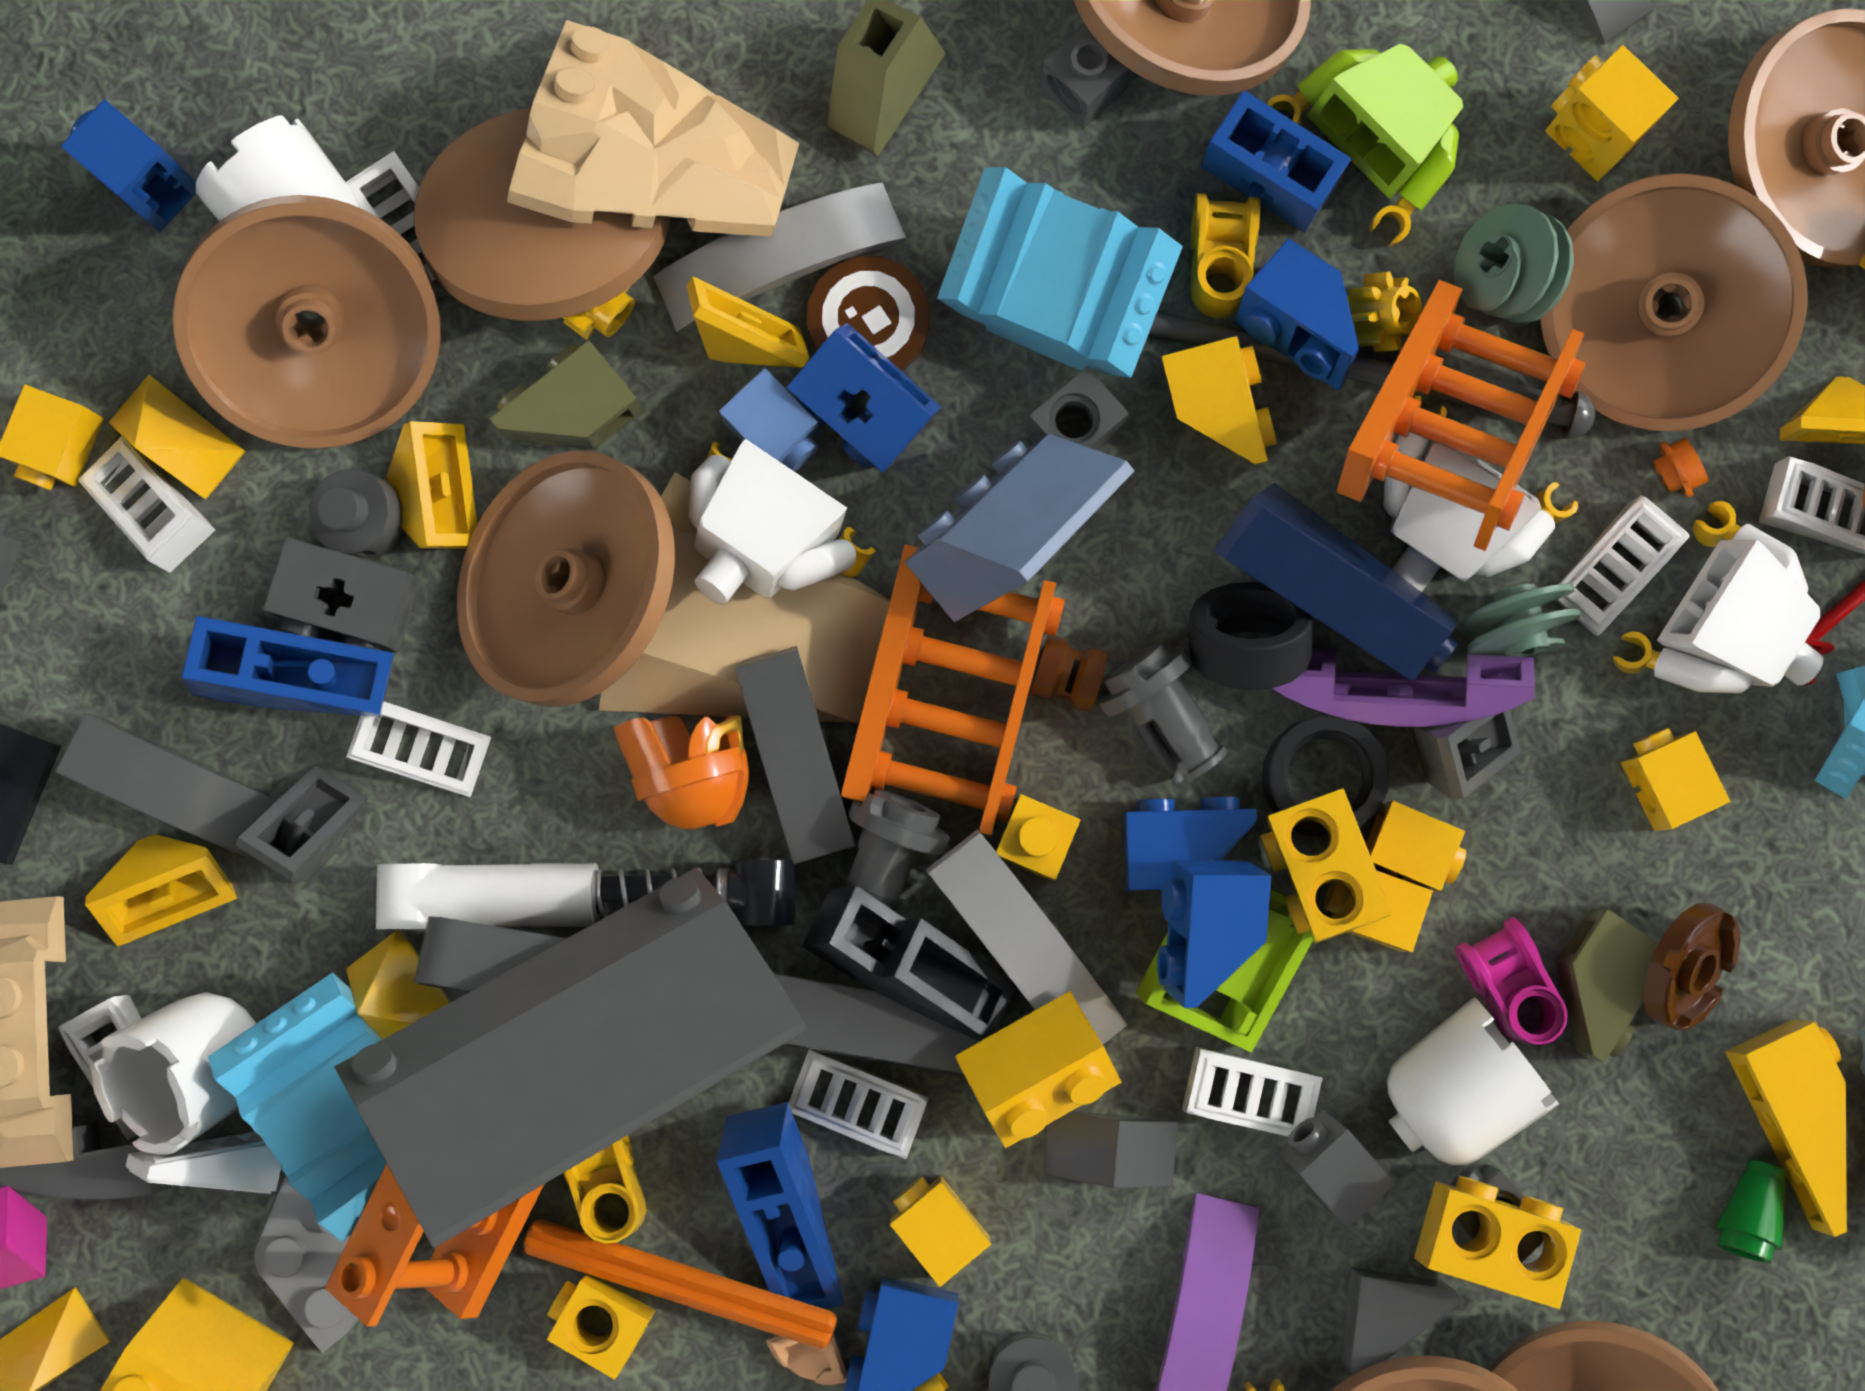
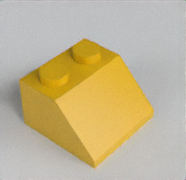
(1038, 1069)
(199, 1346)

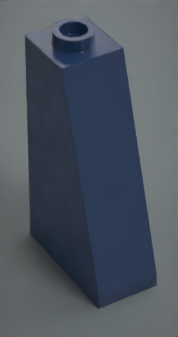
(1338, 582)

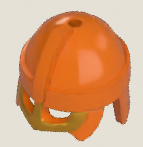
(684, 776)

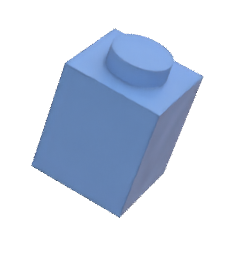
(772, 421)

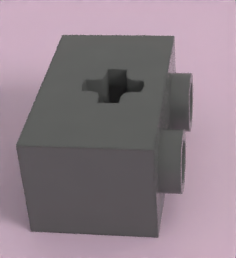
(311, 574)

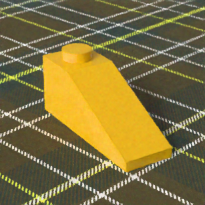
(1802, 1109)

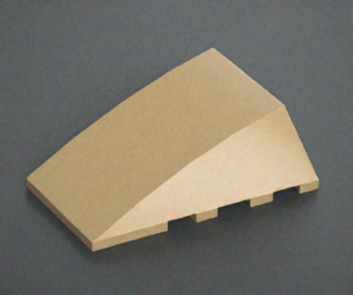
(699, 641)

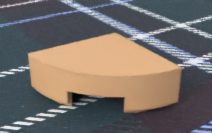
(814, 1364)

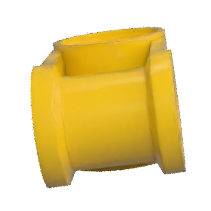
(1223, 243)
(607, 1172)

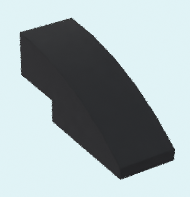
(909, 962)

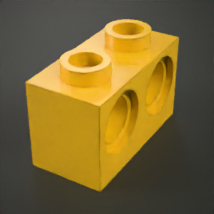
(1608, 110)
(1342, 862)
(1492, 1255)

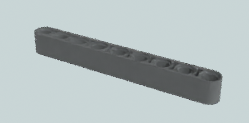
(837, 1017)

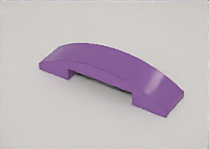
(1388, 699)
(1209, 1296)

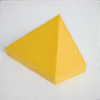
(742, 332)
(1831, 415)
(176, 437)
(434, 484)
(157, 887)
(386, 987)
(49, 1344)

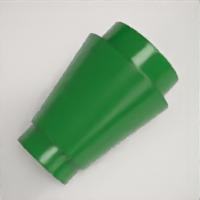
(1755, 1213)

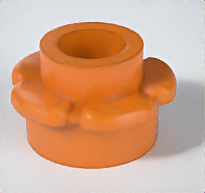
(1680, 467)

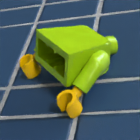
(1389, 118)

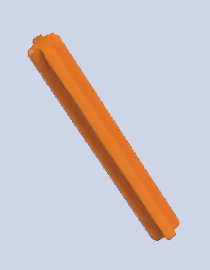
(681, 1284)

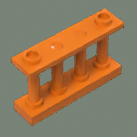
(1421, 370)
(891, 707)
(456, 1274)

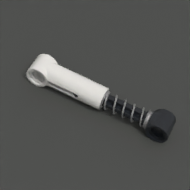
(563, 893)

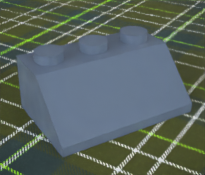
(1013, 521)

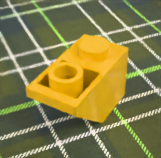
(1216, 398)

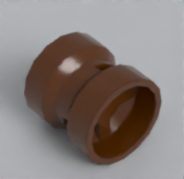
(1055, 670)

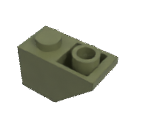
(880, 73)
(571, 405)
(1604, 982)

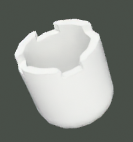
(271, 163)
(161, 1074)
(1465, 1089)

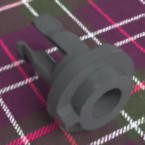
(1163, 710)
(892, 842)

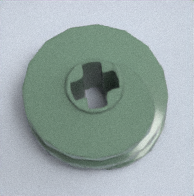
(1514, 263)
(1515, 623)

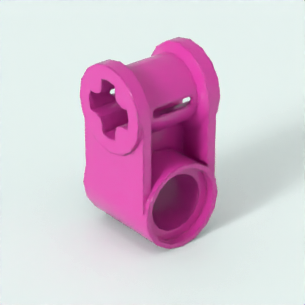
(1513, 979)

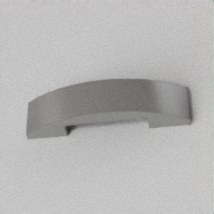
(803, 241)
(1019, 932)

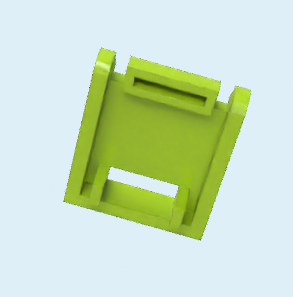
(1253, 987)

